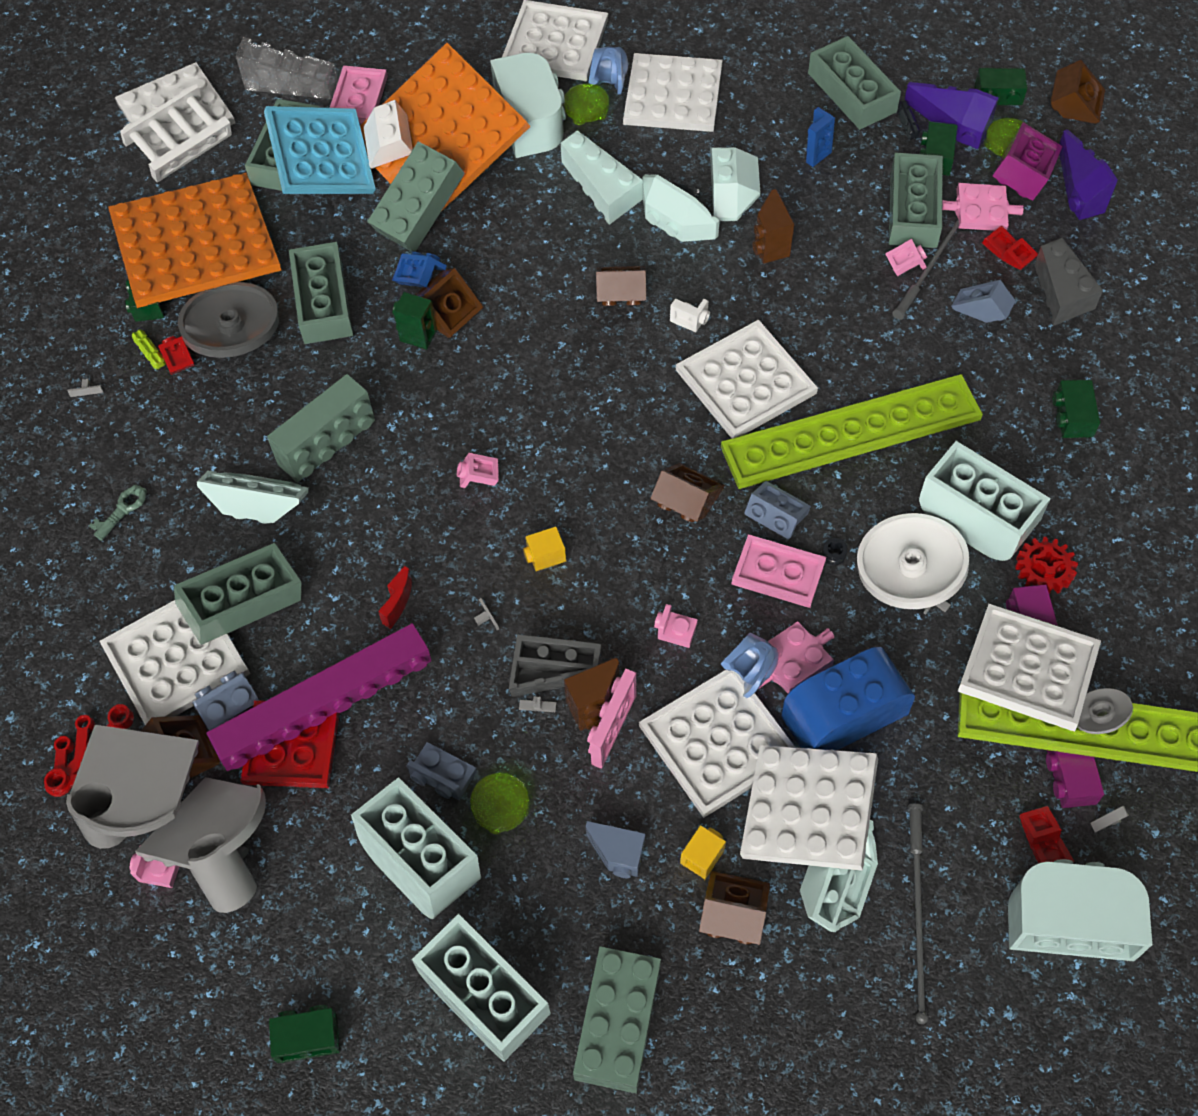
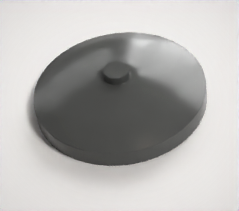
(228, 320)

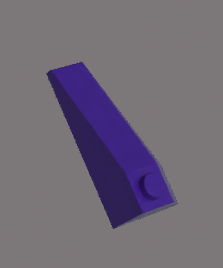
(968, 109)
(1086, 179)

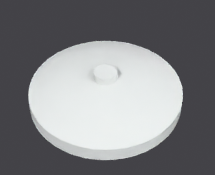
(913, 561)

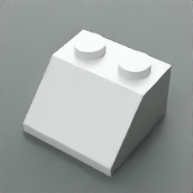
(387, 134)

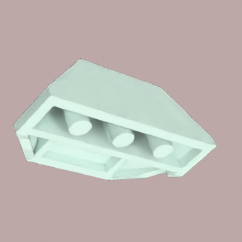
(733, 182)
(677, 211)
(251, 495)
(838, 895)

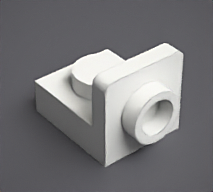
(688, 315)

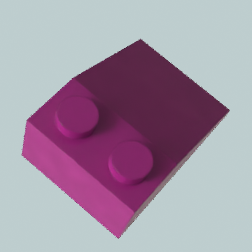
(1027, 162)

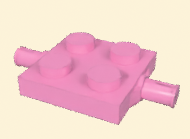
(982, 206)
(799, 656)

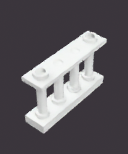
(179, 153)

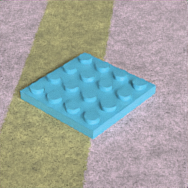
(319, 150)

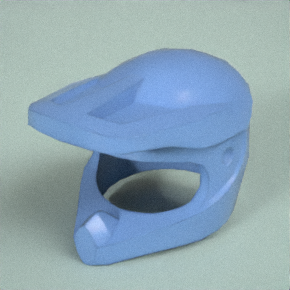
(609, 66)
(754, 662)

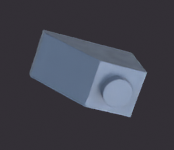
(985, 301)
(617, 847)

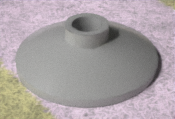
(1105, 711)

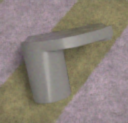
(129, 783)
(206, 839)

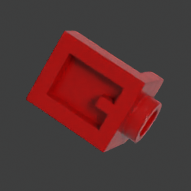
(175, 354)

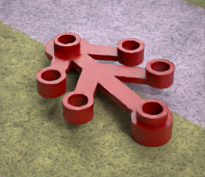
(68, 772)

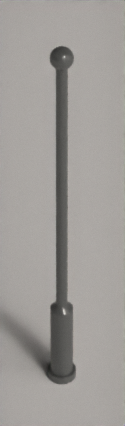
(900, 311)
(917, 848)

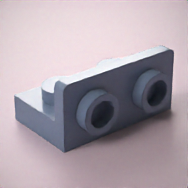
(776, 509)
(224, 700)
(442, 771)

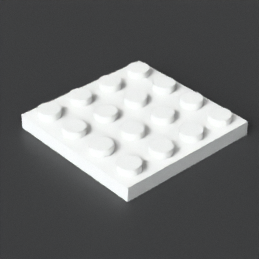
(559, 35)
(673, 92)
(155, 93)
(746, 379)
(166, 663)
(1030, 667)
(713, 739)
(810, 807)

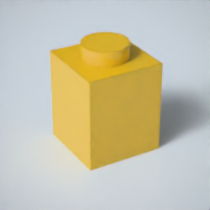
(544, 549)
(703, 851)

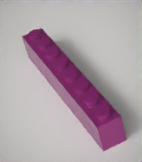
(319, 697)
(1075, 775)

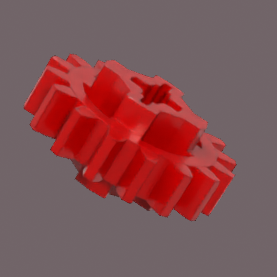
(1049, 563)

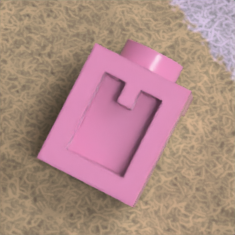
(906, 257)
(478, 469)
(675, 627)
(153, 872)

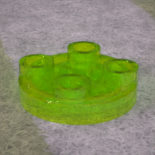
(586, 103)
(1001, 134)
(499, 802)

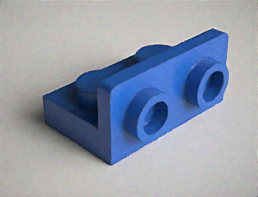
(820, 137)
(417, 269)

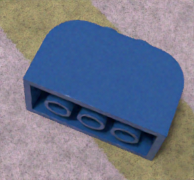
(847, 701)

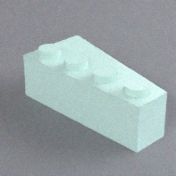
(601, 176)

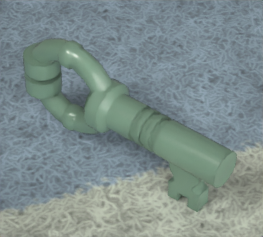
(123, 508)

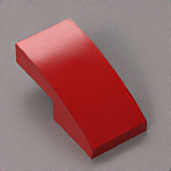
(1009, 250)
(399, 594)
(1044, 835)

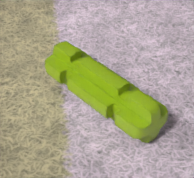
(148, 349)

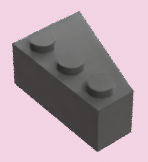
(1066, 282)
(545, 663)

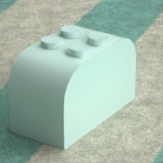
(533, 92)
(982, 502)
(415, 848)
(1080, 911)
(481, 987)

